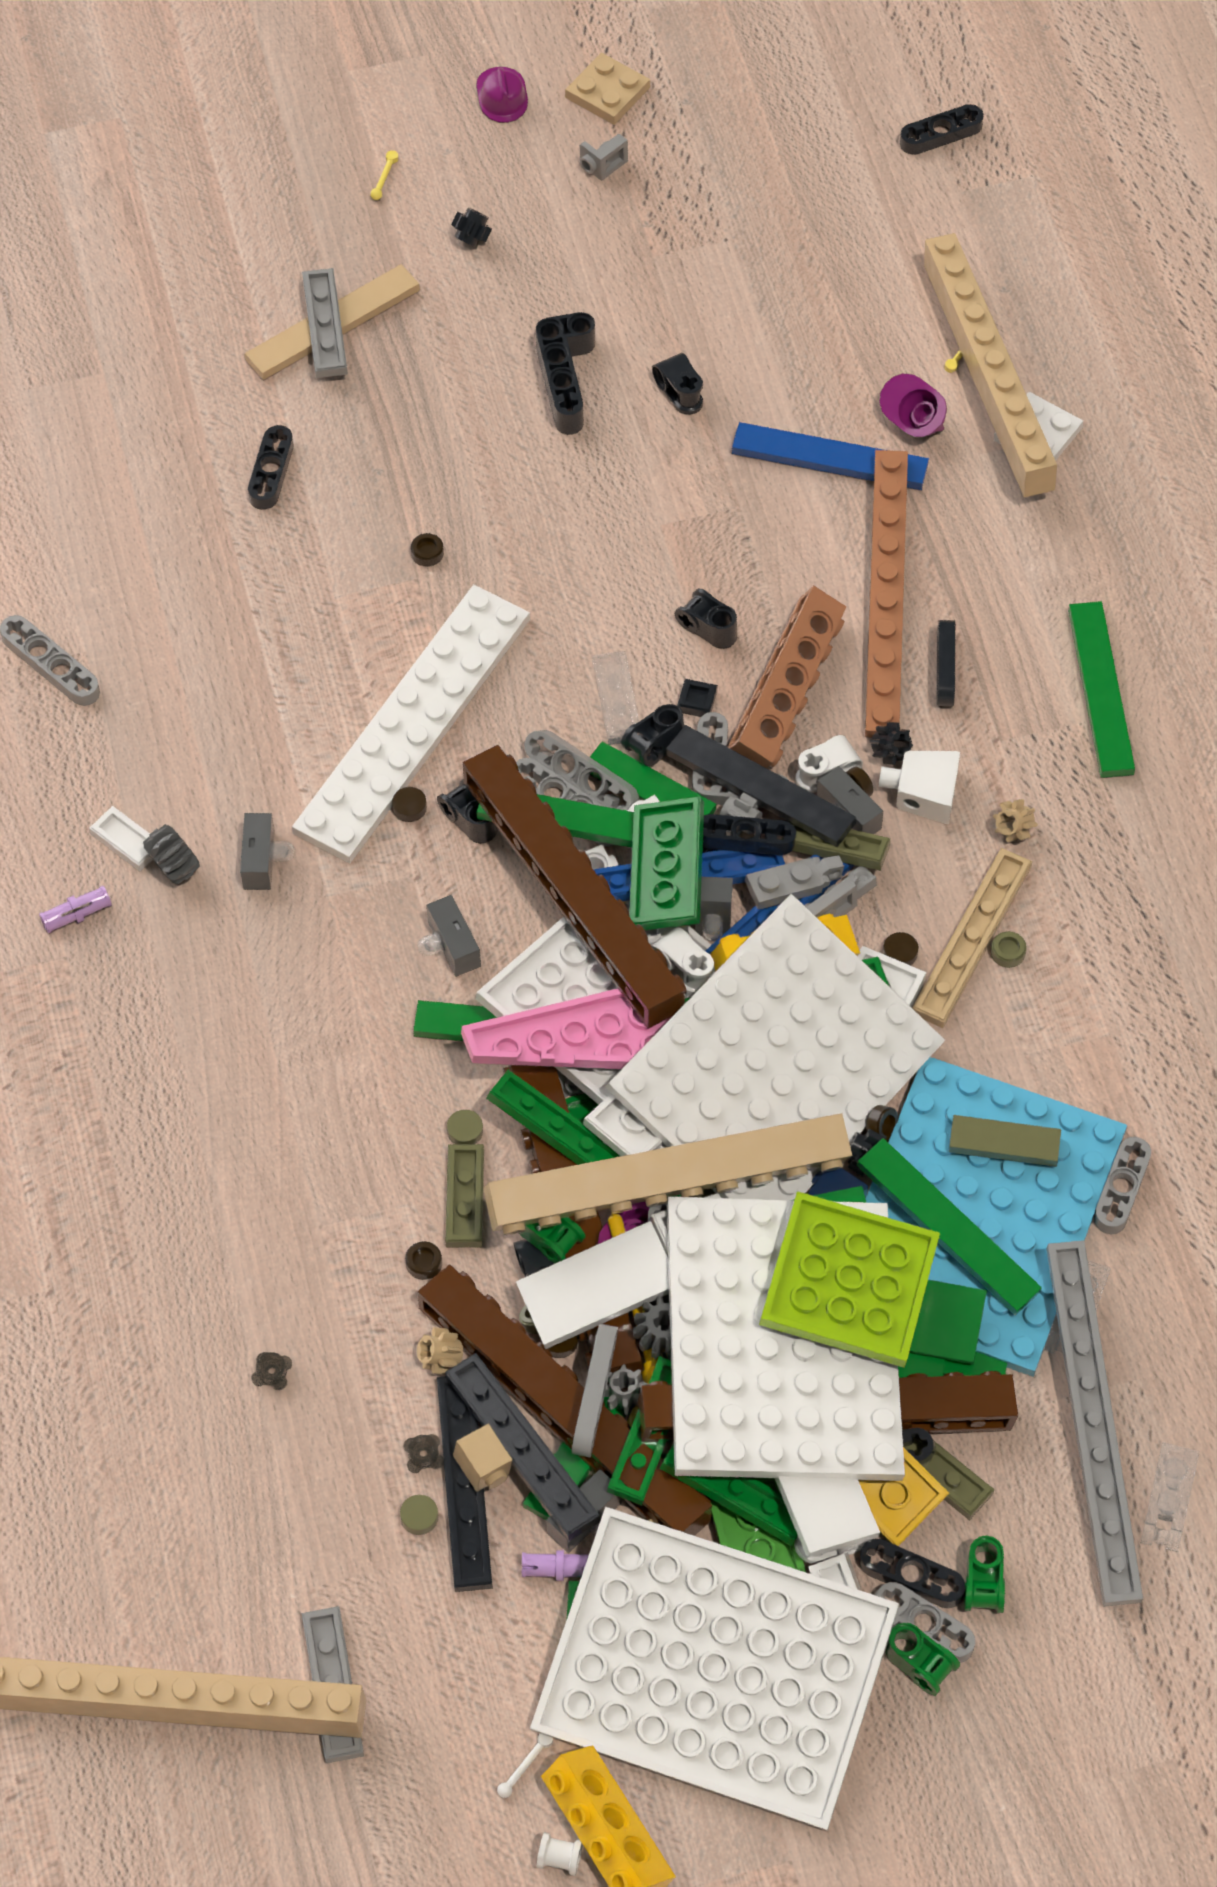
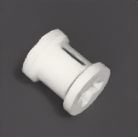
(559, 1854)

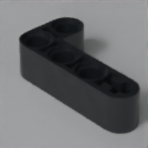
(556, 343)

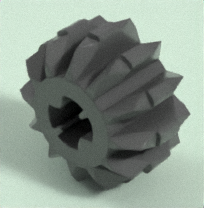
(171, 854)
(649, 1328)

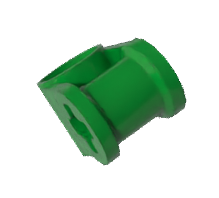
(554, 1240)
(985, 1581)
(922, 1659)

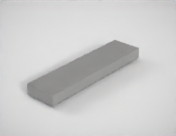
(324, 323)
(330, 1664)

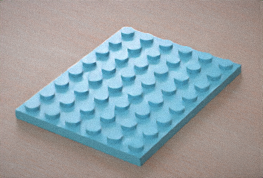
(1010, 1201)

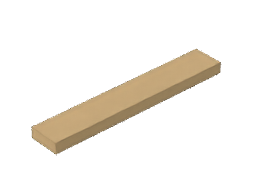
(354, 310)
(972, 937)

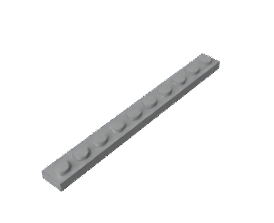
(1094, 1424)

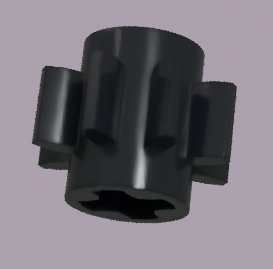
(471, 226)
(891, 743)
(860, 1146)

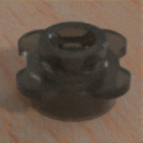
(270, 1360)
(420, 1443)

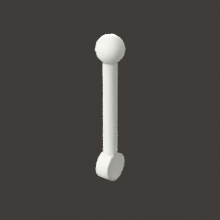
(505, 1789)

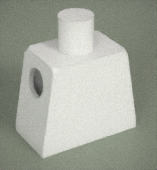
(924, 783)

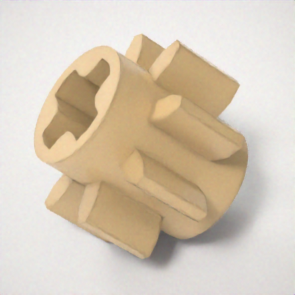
(1006, 820)
(440, 1350)

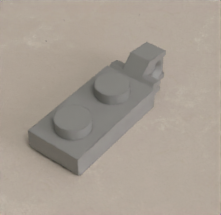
(795, 878)
(843, 897)

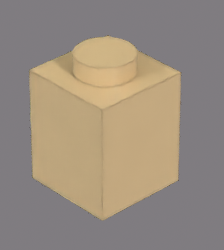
(483, 1458)

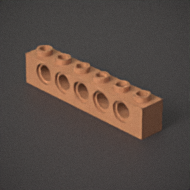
(815, 611)

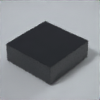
(697, 697)

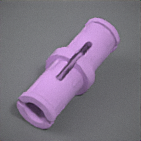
(97, 900)
(553, 1565)

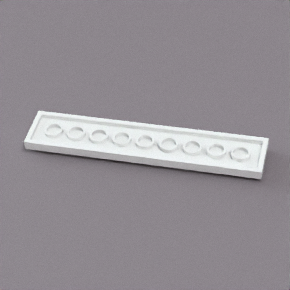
(410, 724)

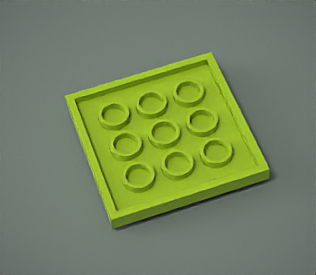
(850, 1279)

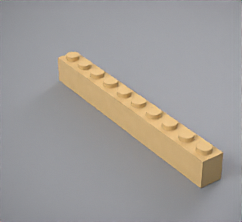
(990, 366)
(666, 1173)
(182, 1697)

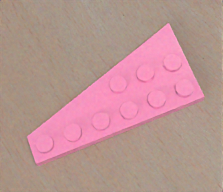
(574, 1033)

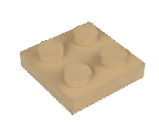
(607, 88)

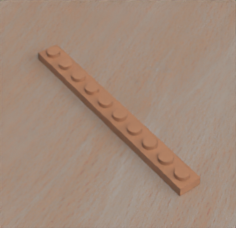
(886, 590)

